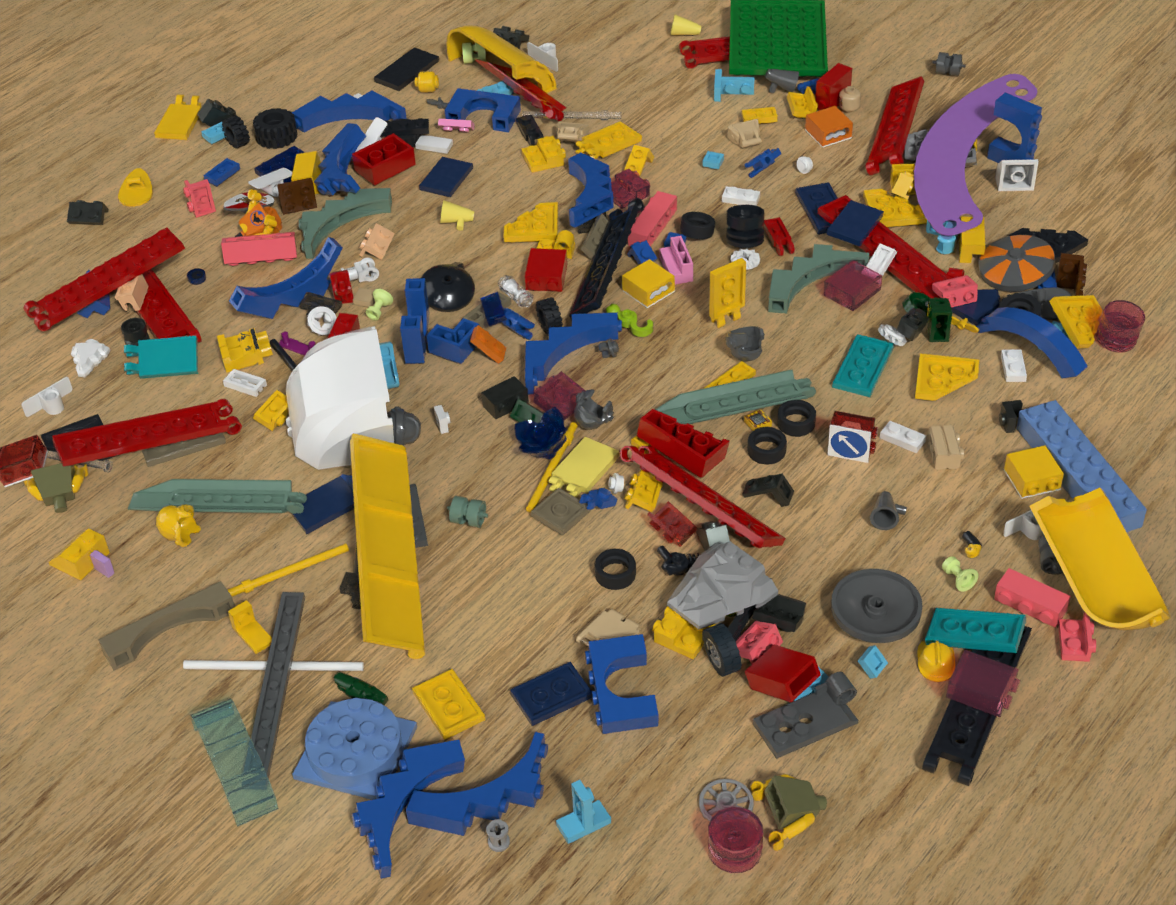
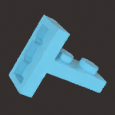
(732, 85)
(585, 816)

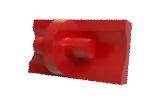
(341, 286)

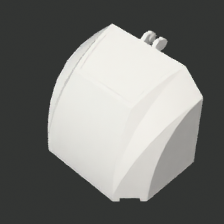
(335, 394)

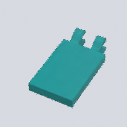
(163, 357)

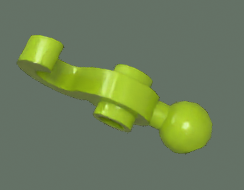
(629, 320)

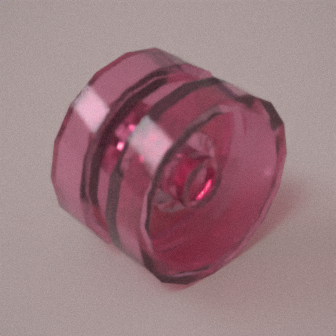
(735, 840)

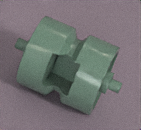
(464, 511)

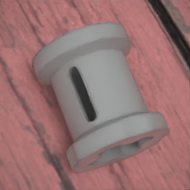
(501, 834)

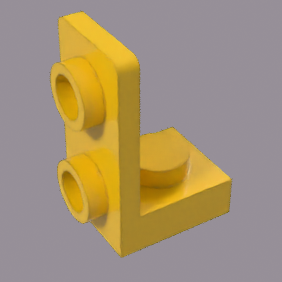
(638, 158)
(248, 628)

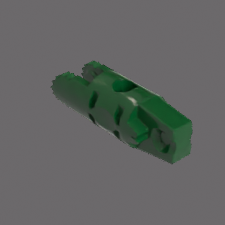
(357, 688)

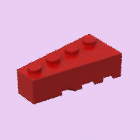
(682, 443)

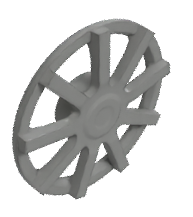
(724, 799)

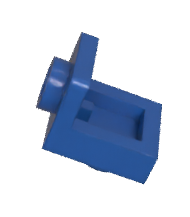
(642, 252)

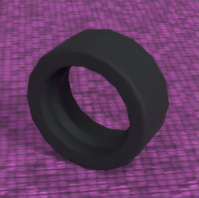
(697, 225)
(796, 428)
(766, 456)
(618, 581)

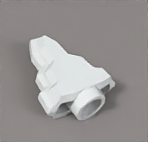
(88, 356)

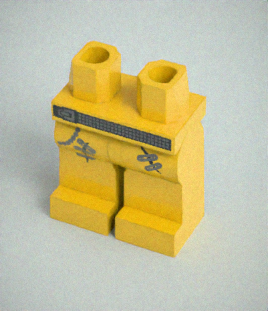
(244, 349)

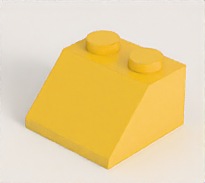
(75, 556)

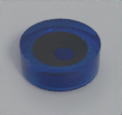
(196, 276)

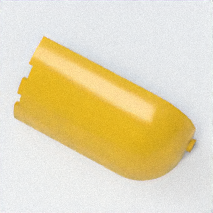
(521, 63)
(1100, 561)

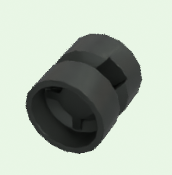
(134, 330)

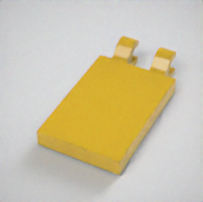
(179, 119)
(608, 140)
(727, 291)

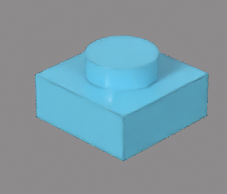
(713, 160)
(872, 661)

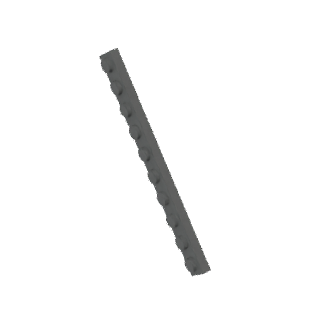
(277, 676)

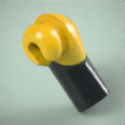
(974, 545)

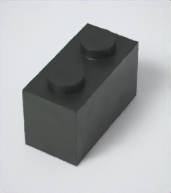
(502, 397)

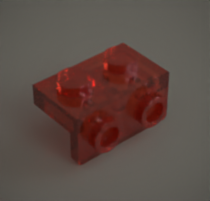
(673, 523)

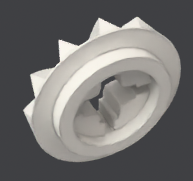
(753, 258)
(329, 317)
(892, 335)

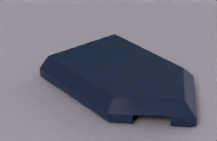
(986, 303)

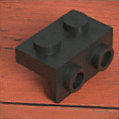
(513, 37)
(86, 212)
(782, 611)

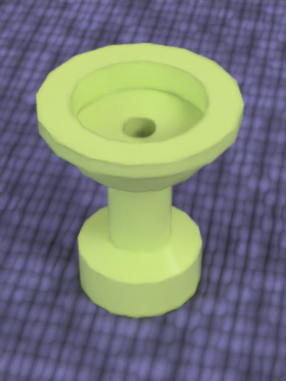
(381, 298)
(965, 578)

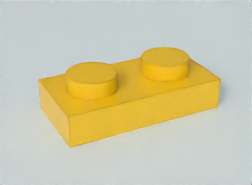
(763, 115)

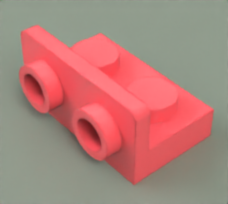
(199, 198)
(958, 290)
(1076, 639)
(758, 640)

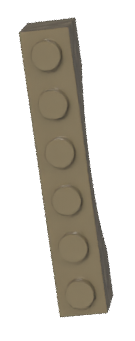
(126, 643)

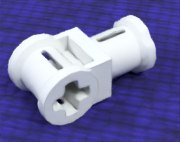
(361, 270)

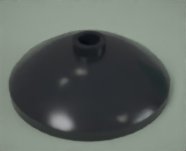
(450, 294)

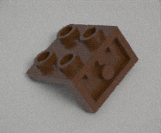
(297, 196)
(1071, 273)

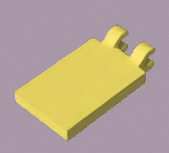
(583, 467)

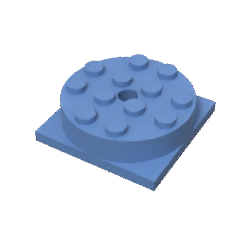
(353, 746)

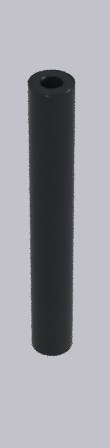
(282, 353)

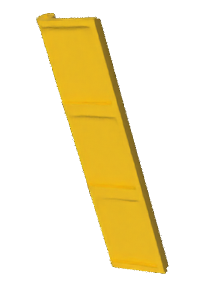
(386, 546)

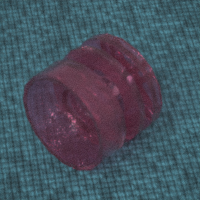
(1120, 326)

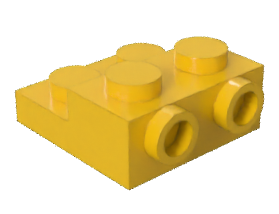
(544, 155)
(678, 634)

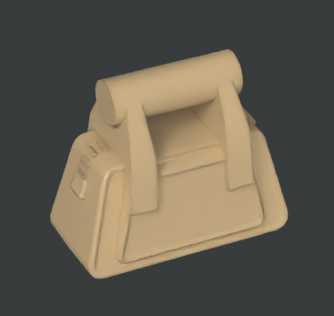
(571, 131)
(745, 133)

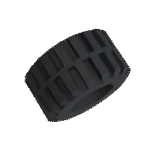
(275, 128)

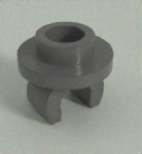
(610, 348)

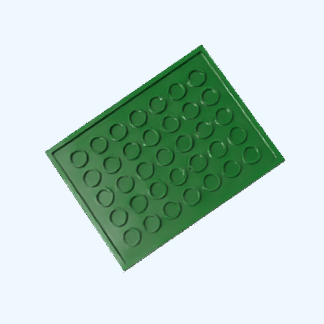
(778, 37)

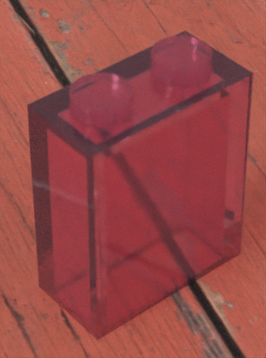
(852, 285)
(983, 683)

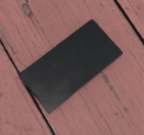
(406, 68)

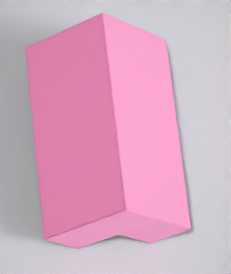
(677, 260)

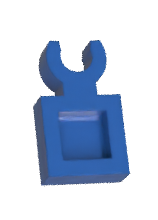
(601, 498)

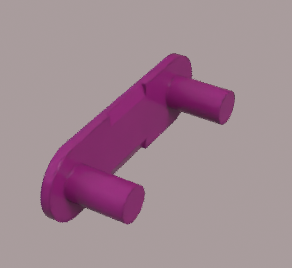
(295, 345)

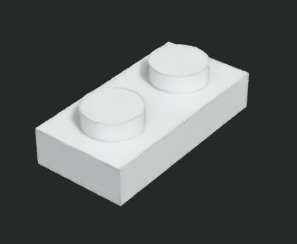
(740, 196)
(1013, 365)
(903, 436)

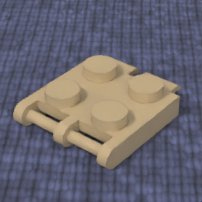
(608, 626)

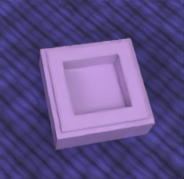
(102, 563)

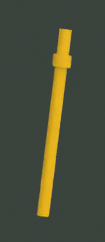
(551, 467)
(248, 585)

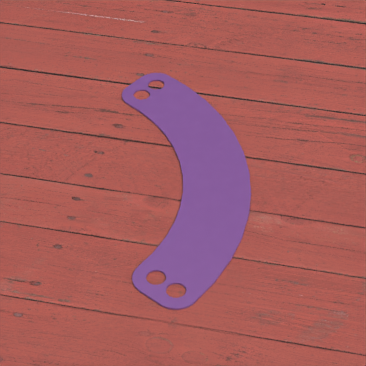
(944, 151)

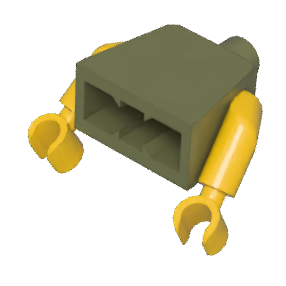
(56, 484)
(791, 803)

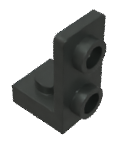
(773, 483)

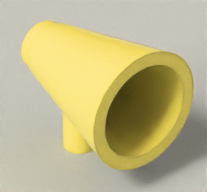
(683, 26)
(455, 214)

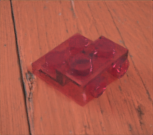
(628, 187)
(558, 392)

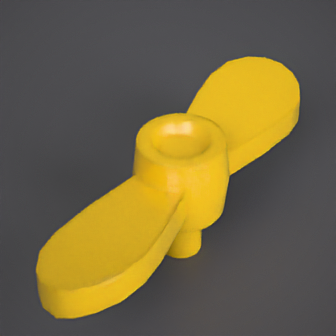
(961, 324)

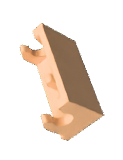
(133, 293)

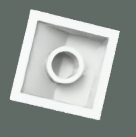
(1016, 175)

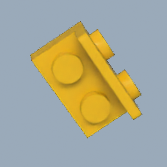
(643, 491)

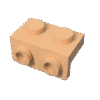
(377, 241)

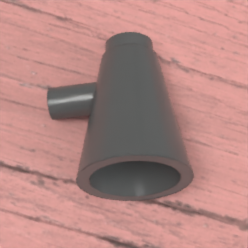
(783, 78)
(885, 512)

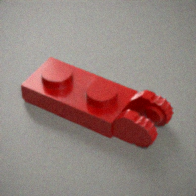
(778, 235)

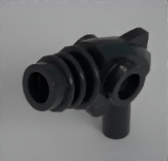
(675, 562)

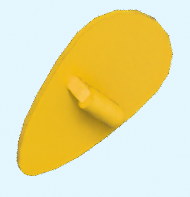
(135, 189)

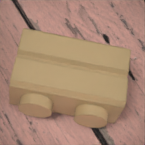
(945, 447)

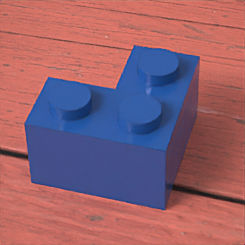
(452, 343)

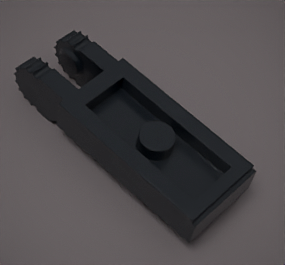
(529, 128)

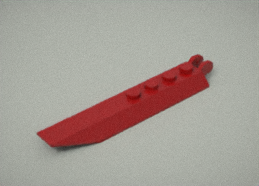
(529, 91)

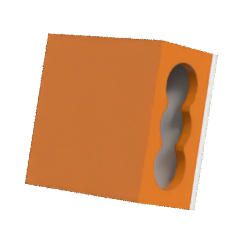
(828, 126)

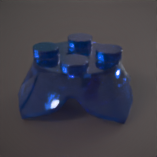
(542, 438)

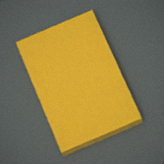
(448, 704)

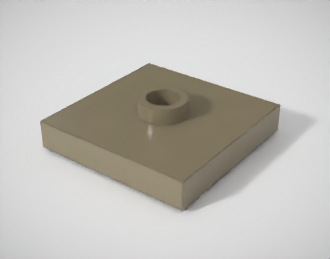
(560, 511)

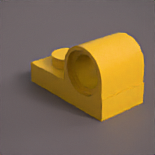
(564, 240)

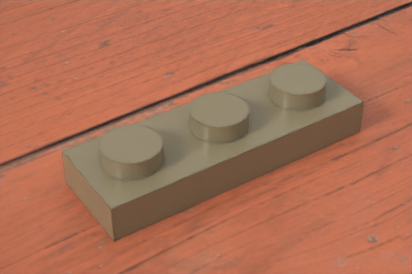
(594, 236)

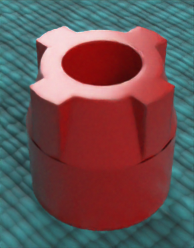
(954, 272)

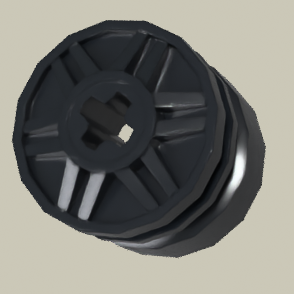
(745, 226)

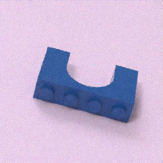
(466, 101)
(1026, 118)
(415, 325)
(616, 712)

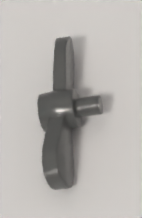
(440, 104)

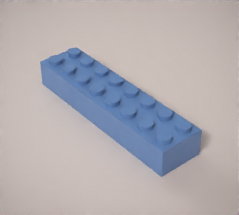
(1079, 460)

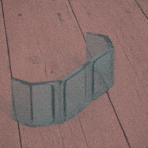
(235, 760)

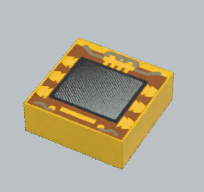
(757, 419)

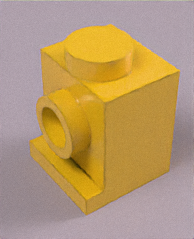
(902, 185)

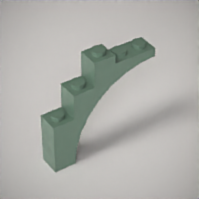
(319, 224)
(805, 270)

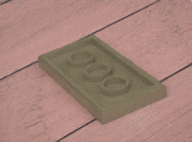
(176, 450)

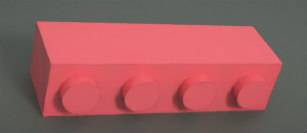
(653, 218)
(259, 248)

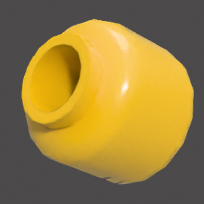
(427, 81)

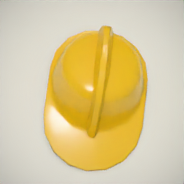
(936, 661)

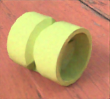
(468, 54)

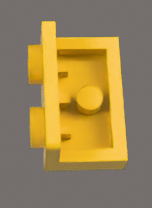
(802, 103)
(273, 411)

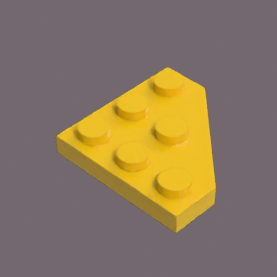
(896, 209)
(534, 225)
(1078, 317)
(943, 375)

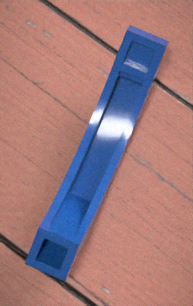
(1041, 333)

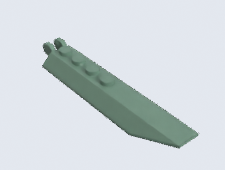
(737, 397)
(221, 496)

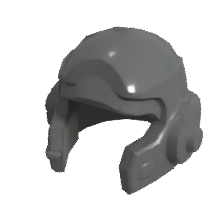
(745, 343)
(589, 413)
(405, 426)

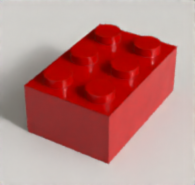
(383, 159)

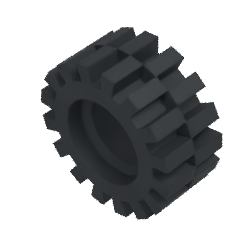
(235, 131)
(548, 314)

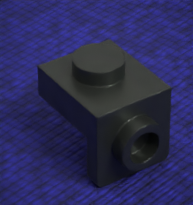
(1009, 414)

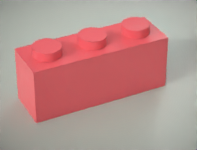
(1032, 597)

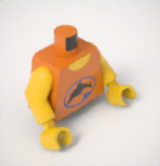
(256, 219)

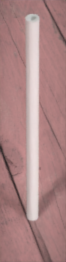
(261, 665)

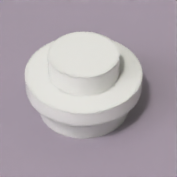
(804, 164)
(616, 483)

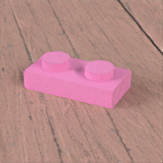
(450, 124)

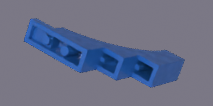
(346, 107)
(598, 190)
(585, 330)

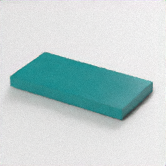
(863, 365)
(976, 629)

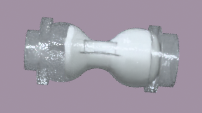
(509, 286)

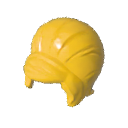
(177, 523)

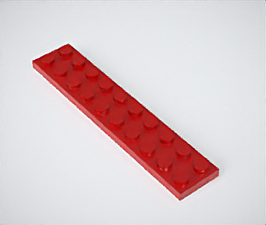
(907, 264)

